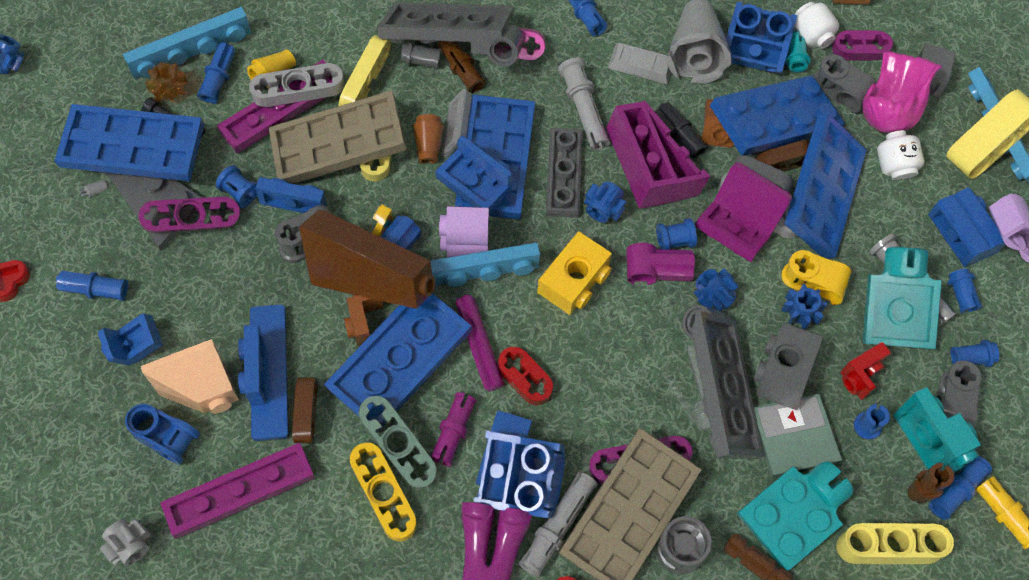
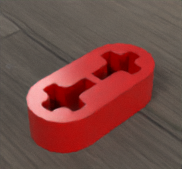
(519, 381)

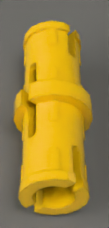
(1006, 509)

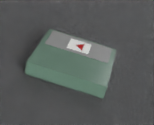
(796, 436)

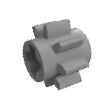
(125, 542)

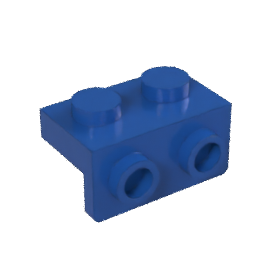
(475, 175)

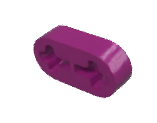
(862, 45)

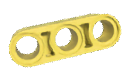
(991, 135)
(910, 539)

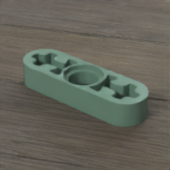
(420, 458)

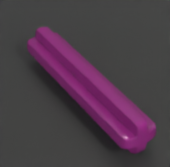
(480, 344)

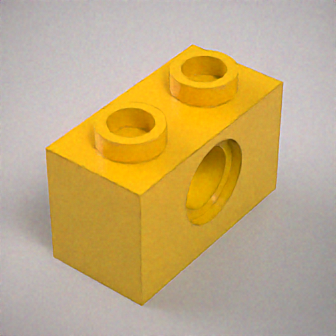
(579, 256)

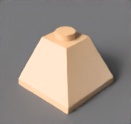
(193, 378)

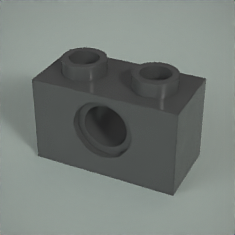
(784, 383)

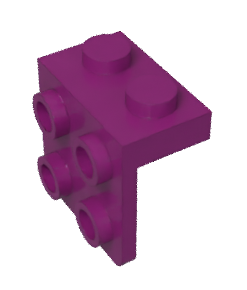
(744, 211)

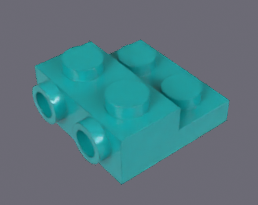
(935, 436)

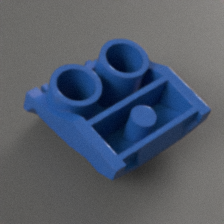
(760, 37)
(521, 474)

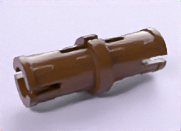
(462, 65)
(930, 483)

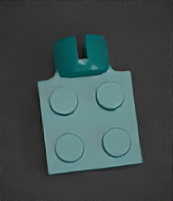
(902, 301)
(797, 512)

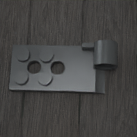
(474, 23)
(724, 383)

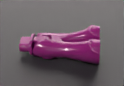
(477, 526)

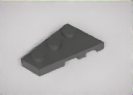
(141, 189)

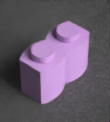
(1012, 221)
(464, 230)

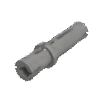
(550, 536)

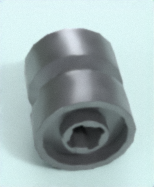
(683, 545)

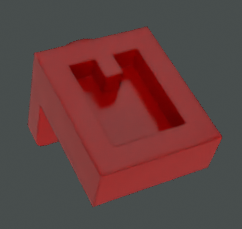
(860, 370)

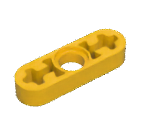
(403, 510)

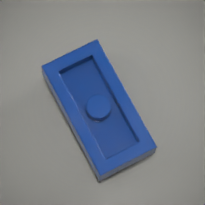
(289, 196)

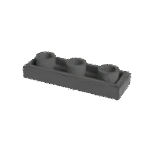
(564, 187)

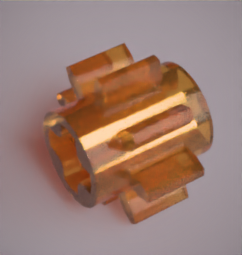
(166, 81)

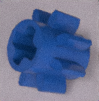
(9, 55)
(604, 202)
(716, 289)
(804, 306)

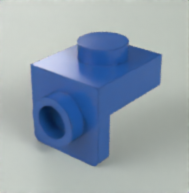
(131, 341)

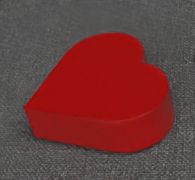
(12, 275)

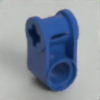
(167, 434)

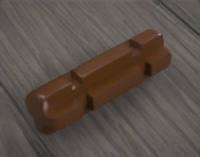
(755, 560)

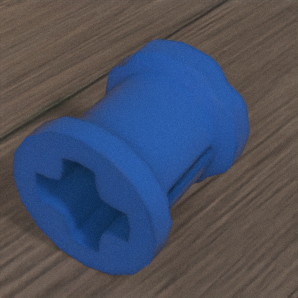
(236, 186)
(677, 235)

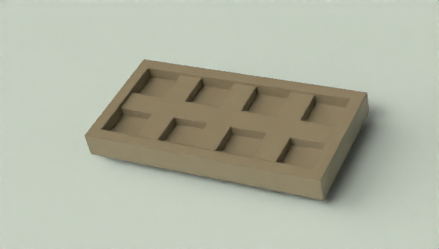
(337, 138)
(630, 510)

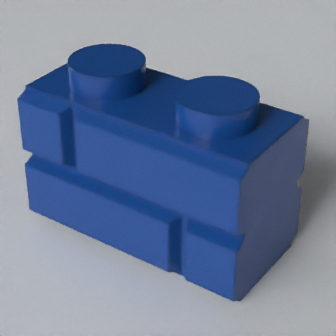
(967, 227)

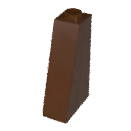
(362, 263)

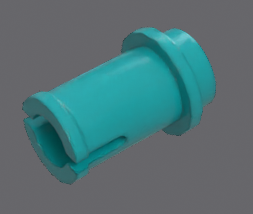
(797, 54)

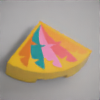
(384, 217)

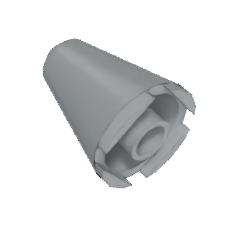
(699, 44)

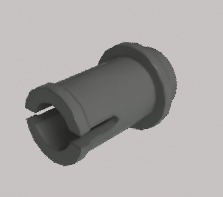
(420, 55)

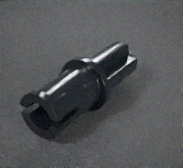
(681, 130)

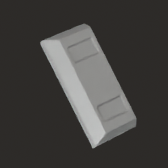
(640, 63)
(456, 121)

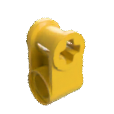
(817, 273)

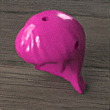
(900, 92)

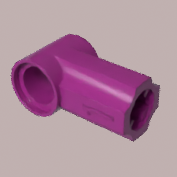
(651, 264)

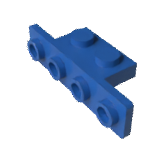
(265, 372)

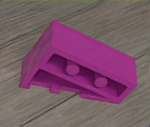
(651, 159)

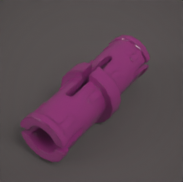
(453, 429)

